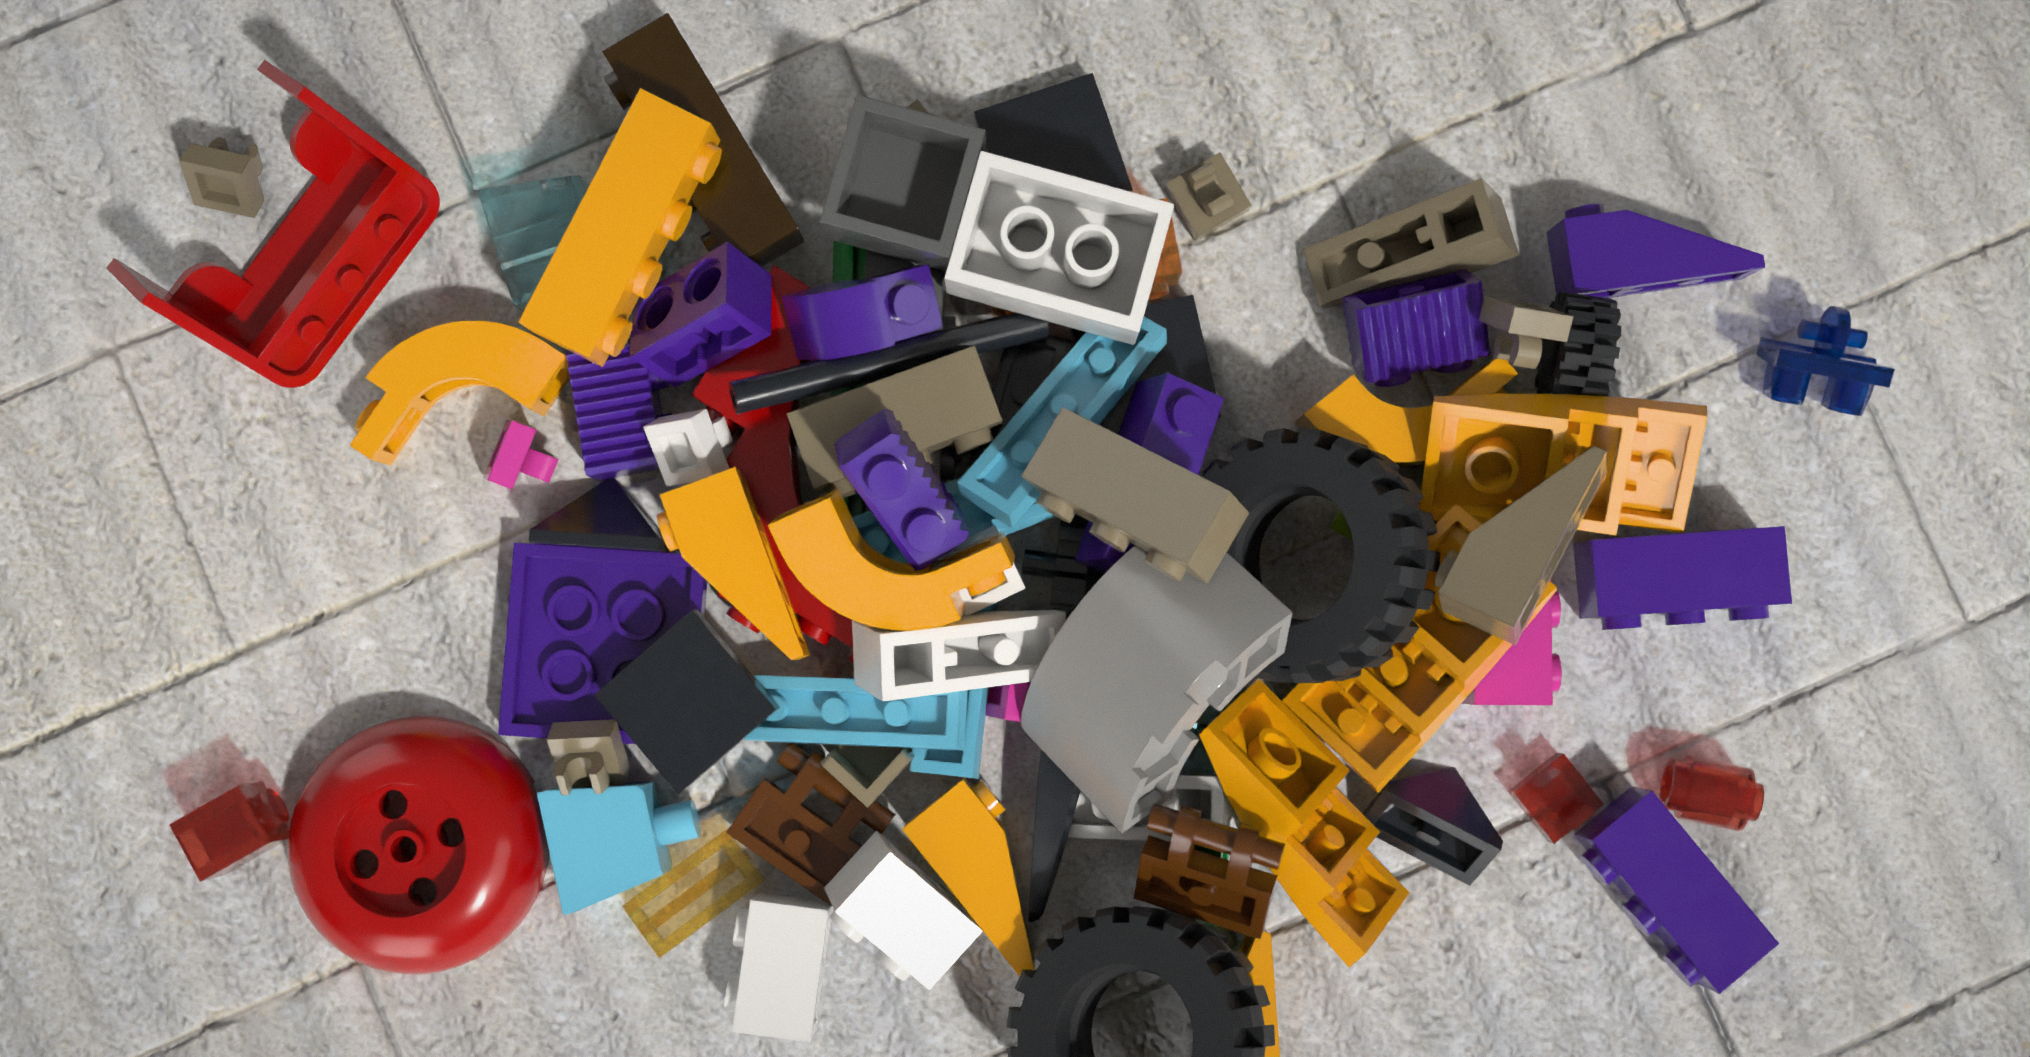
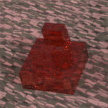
(1556, 798)

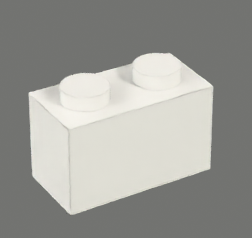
(900, 911)
(780, 966)

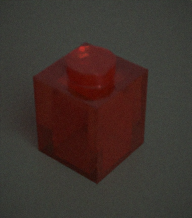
(232, 829)

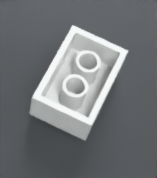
(1058, 247)

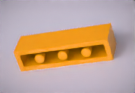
(623, 228)

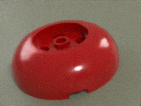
(480, 884)

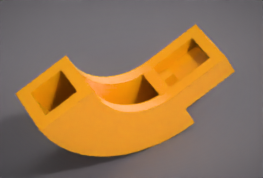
(1391, 429)

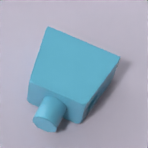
(611, 839)

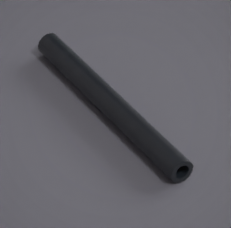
(843, 372)

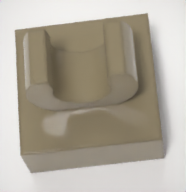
(223, 178)
(1207, 196)
(1522, 328)
(588, 755)

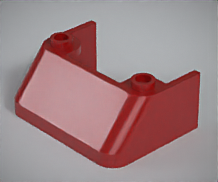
(318, 264)

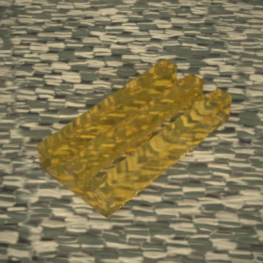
(738, 860)

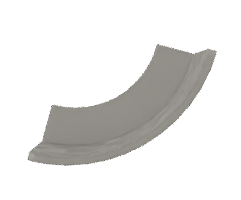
(1141, 670)

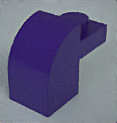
(862, 314)

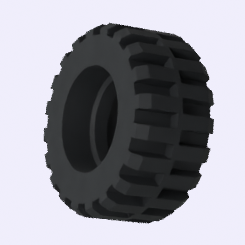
(1386, 536)
(1124, 940)

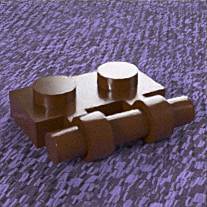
(796, 837)
(1203, 884)

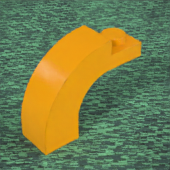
(451, 359)
(866, 586)

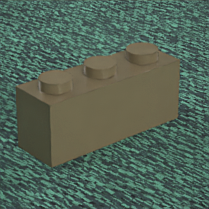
(935, 402)
(1134, 497)

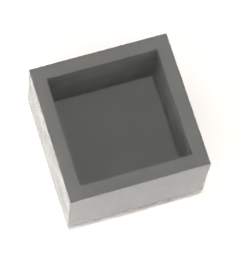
(901, 182)

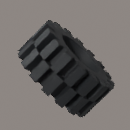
(1588, 356)

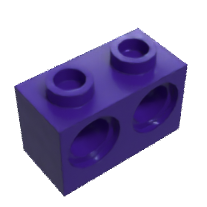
(702, 315)

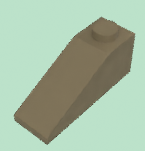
(1425, 240)
(1516, 552)

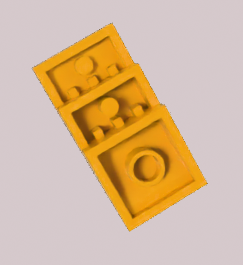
(1502, 445)
(1395, 709)
(1286, 786)

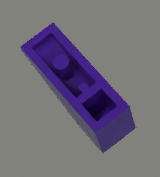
(1638, 255)

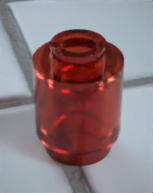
(1711, 792)

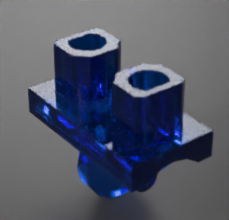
(1849, 374)

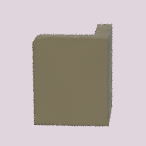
(866, 769)

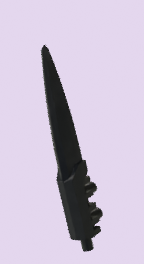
(1055, 791)

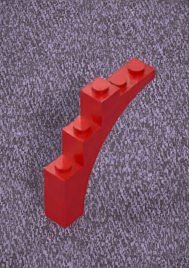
(769, 454)

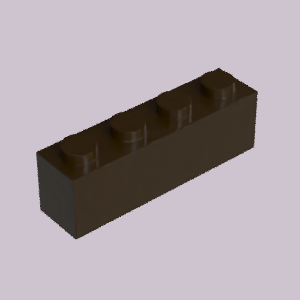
(739, 198)

